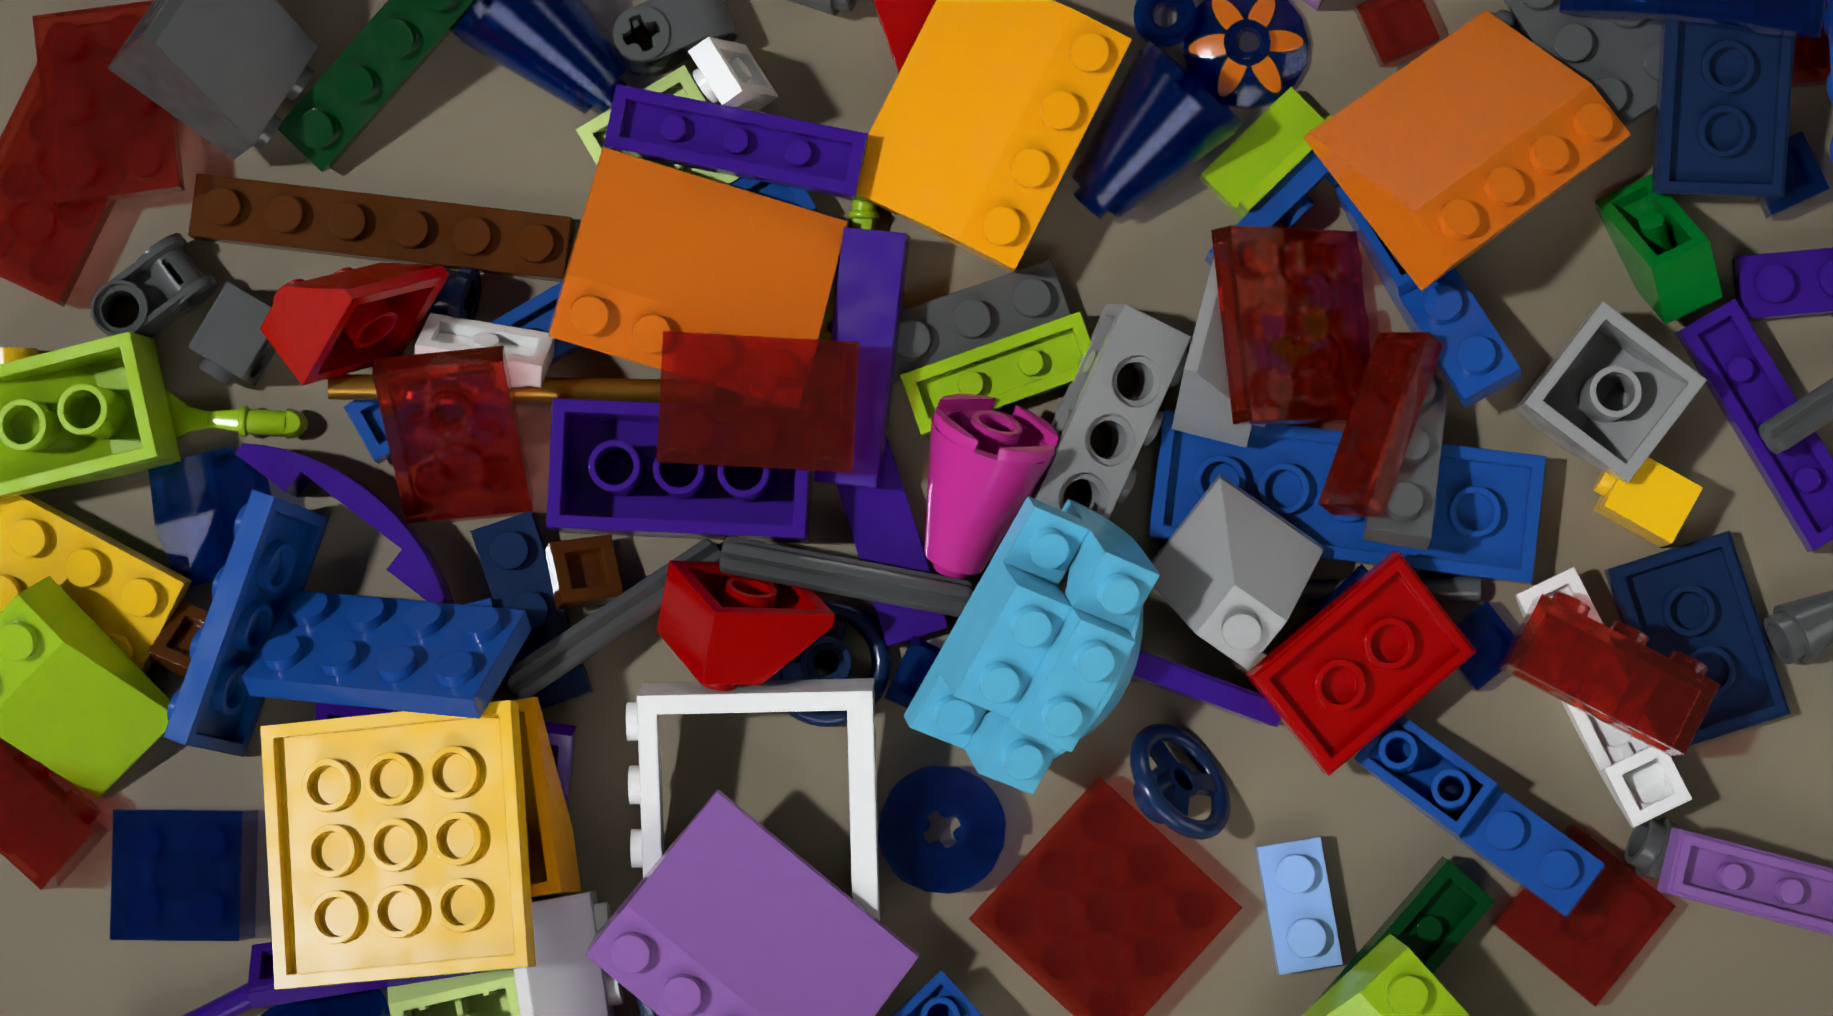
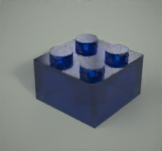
(183, 874)

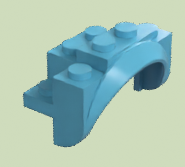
(1037, 656)

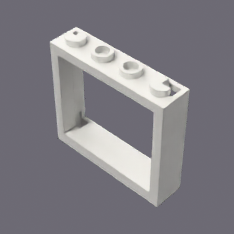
(847, 695)

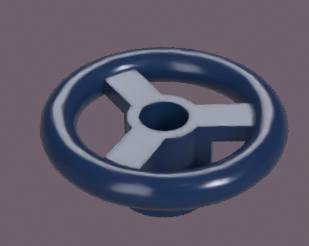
(833, 642)
(1166, 789)

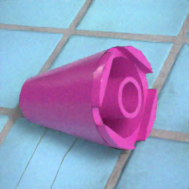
(979, 478)

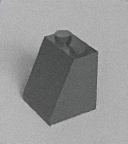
(219, 66)

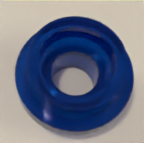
(1165, 36)

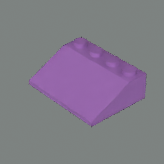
(746, 930)

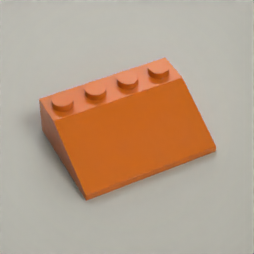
(1464, 144)
(690, 258)

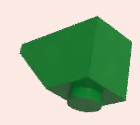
(1660, 249)

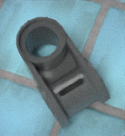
(674, 30)
(155, 289)

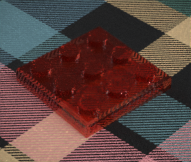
(1291, 322)
(1105, 909)

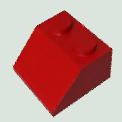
(350, 317)
(736, 626)

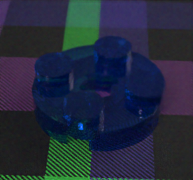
(931, 864)

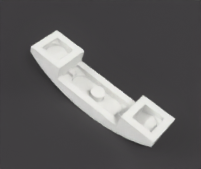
(1636, 774)

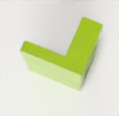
(1263, 154)

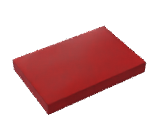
(1361, 663)

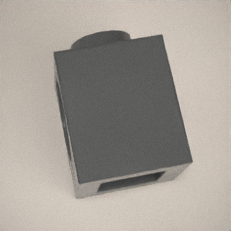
(233, 338)

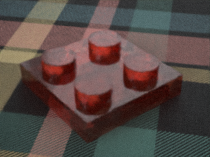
(1600, 933)

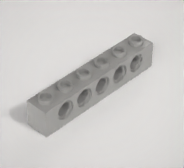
(1093, 397)

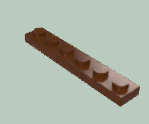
(380, 227)

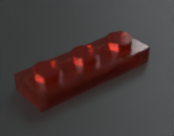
(1380, 424)

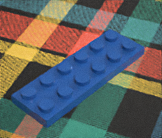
(1481, 513)

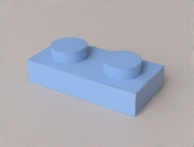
(1299, 905)

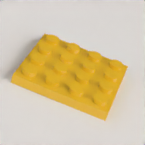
(397, 847)

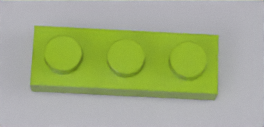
(1003, 370)

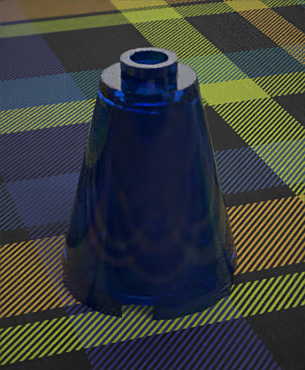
(549, 45)
(1150, 134)

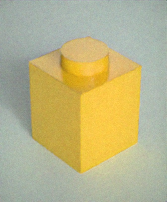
(1650, 503)

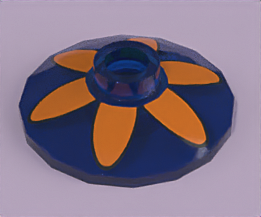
(1240, 76)

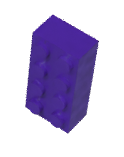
(610, 483)

